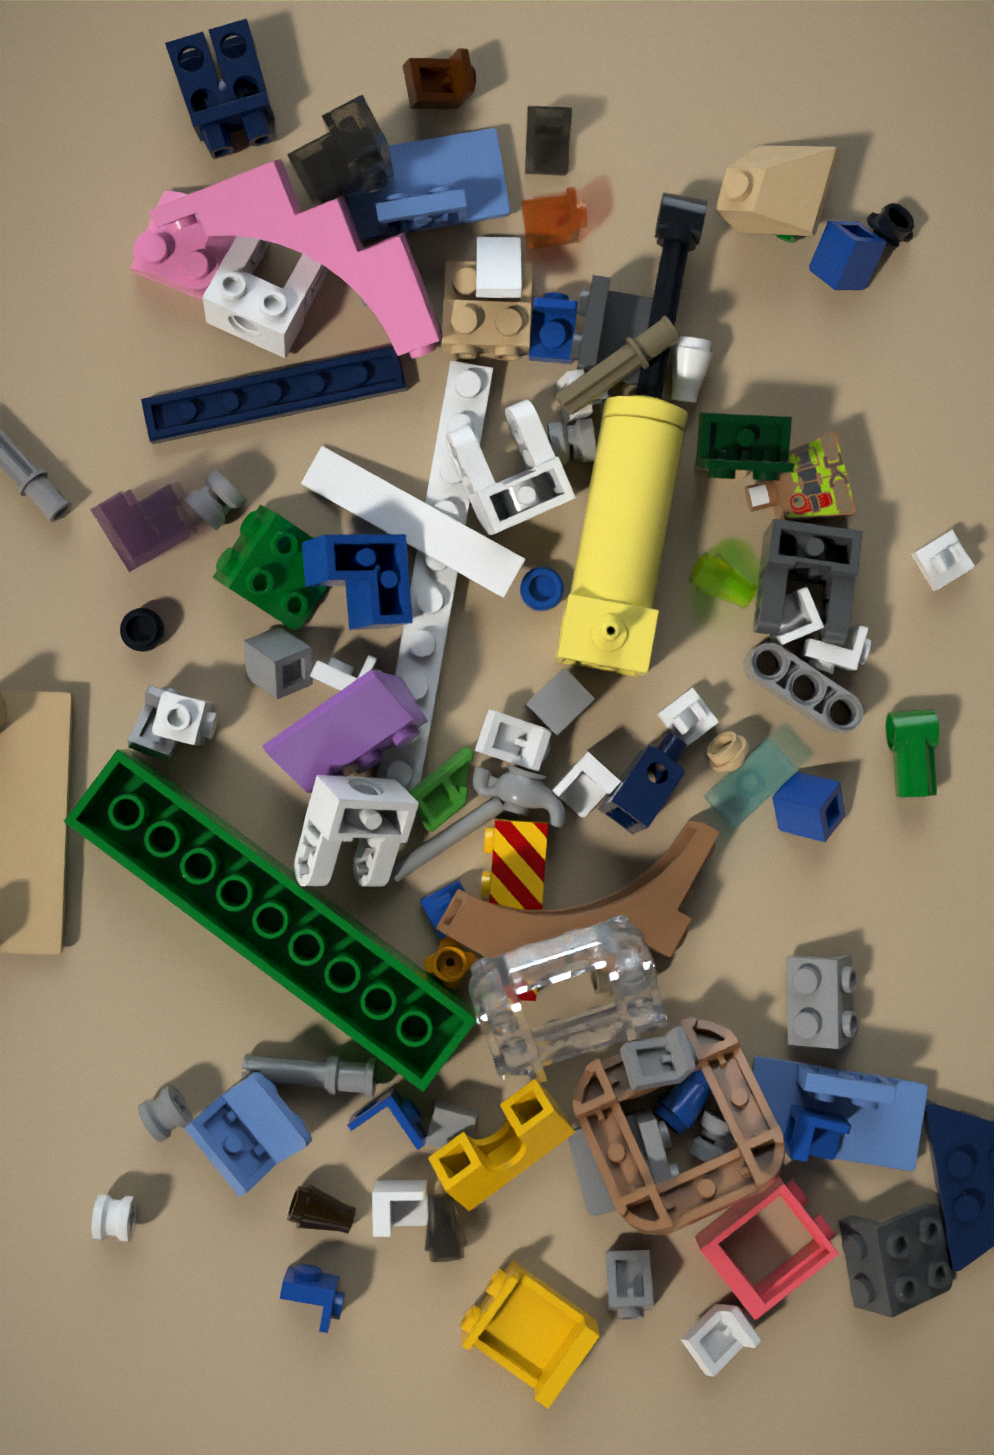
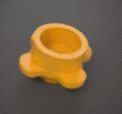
(449, 974)

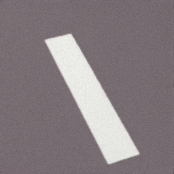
(423, 525)

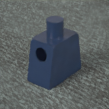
(636, 797)

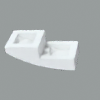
(498, 267)

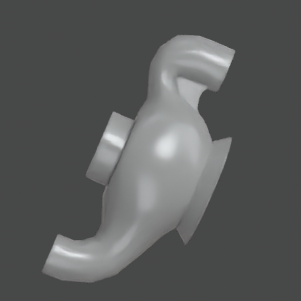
(520, 791)

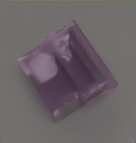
(146, 526)

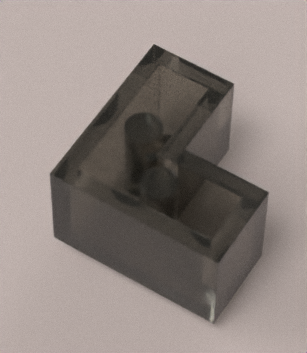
(346, 159)

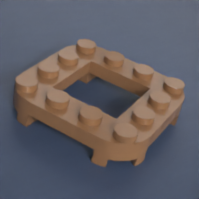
(702, 1189)

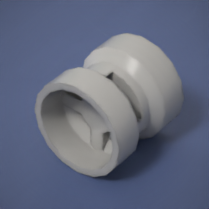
(573, 440)
(208, 506)
(714, 1138)

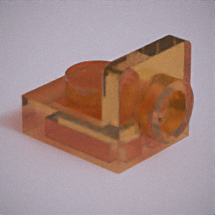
(553, 220)

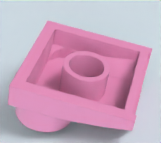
(181, 258)

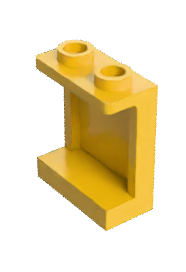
(530, 1331)

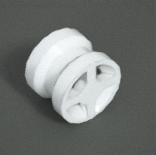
(114, 1217)

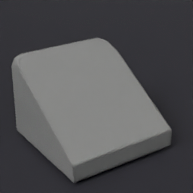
(449, 1122)

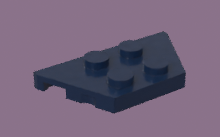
(964, 1180)

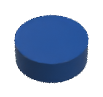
(541, 589)

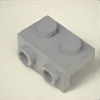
(821, 1001)

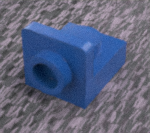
(552, 328)

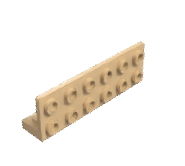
(32, 813)

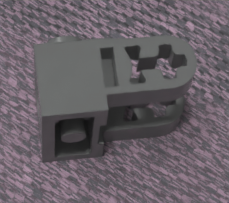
(811, 556)

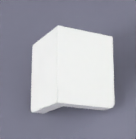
(799, 617)
(585, 784)
(398, 1205)

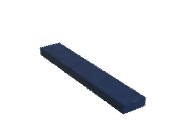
(273, 395)

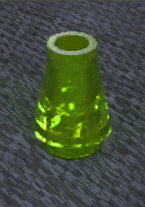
(721, 580)

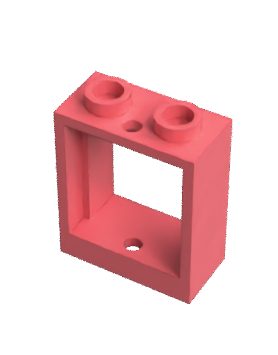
(789, 1275)

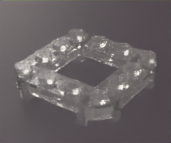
(501, 979)

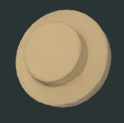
(727, 752)

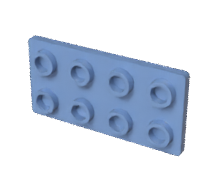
(436, 186)
(882, 1110)

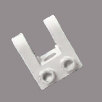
(255, 307)
(522, 495)
(351, 808)

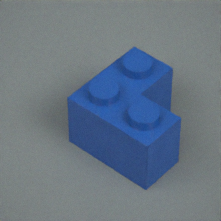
(370, 568)

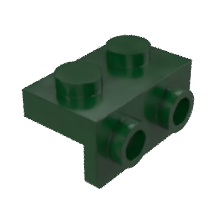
(744, 443)

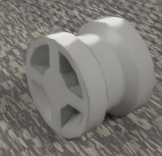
(165, 1113)

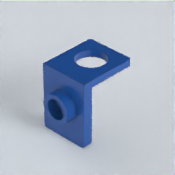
(404, 1112)

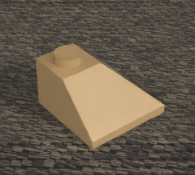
(778, 189)

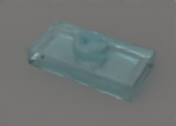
(751, 784)

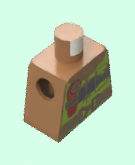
(814, 491)

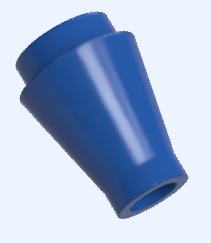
(684, 1103)

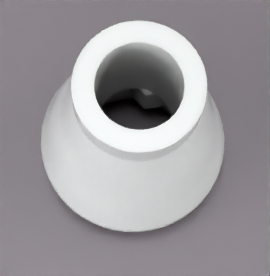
(689, 367)

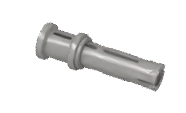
(331, 1075)

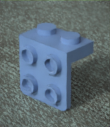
(248, 1132)

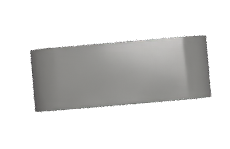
(823, 693)

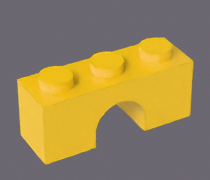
(480, 1167)

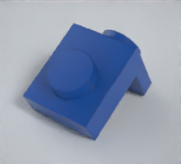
(311, 1286)

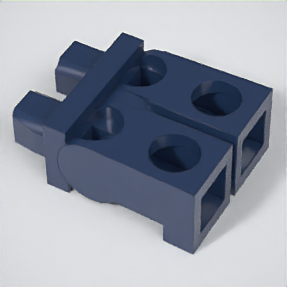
(228, 102)

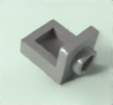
(142, 738)
(659, 1060)

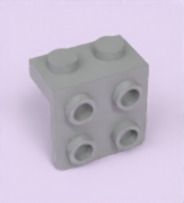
(651, 1139)

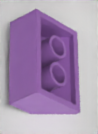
(348, 730)

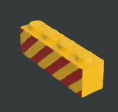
(517, 867)

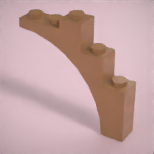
(647, 901)

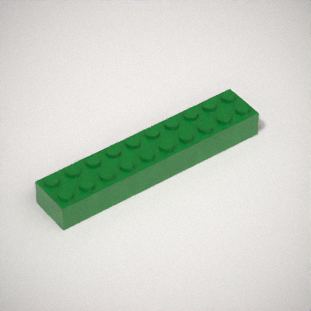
(272, 919)

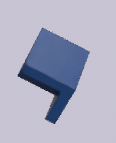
(847, 255)
(809, 806)
(813, 1133)

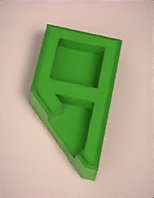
(443, 790)

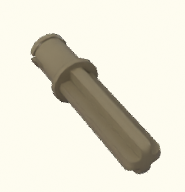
(618, 366)

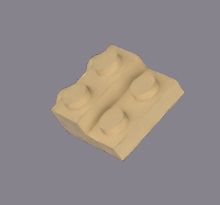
(484, 323)

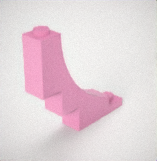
(266, 208)

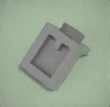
(629, 1283)

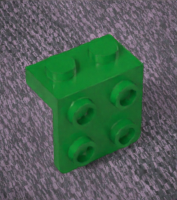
(269, 568)

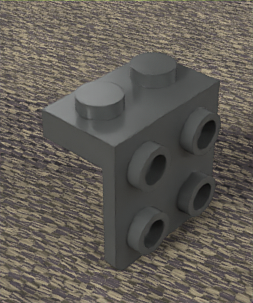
(607, 323)
(896, 1260)

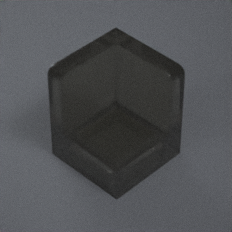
(548, 140)

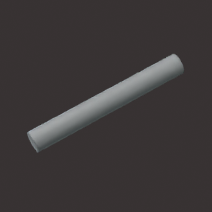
(447, 838)

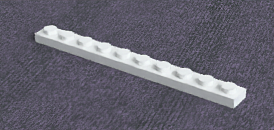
(432, 581)

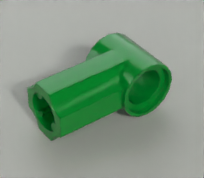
(913, 740)

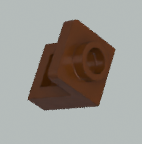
(439, 82)

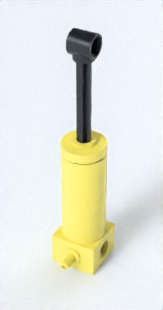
(632, 486)

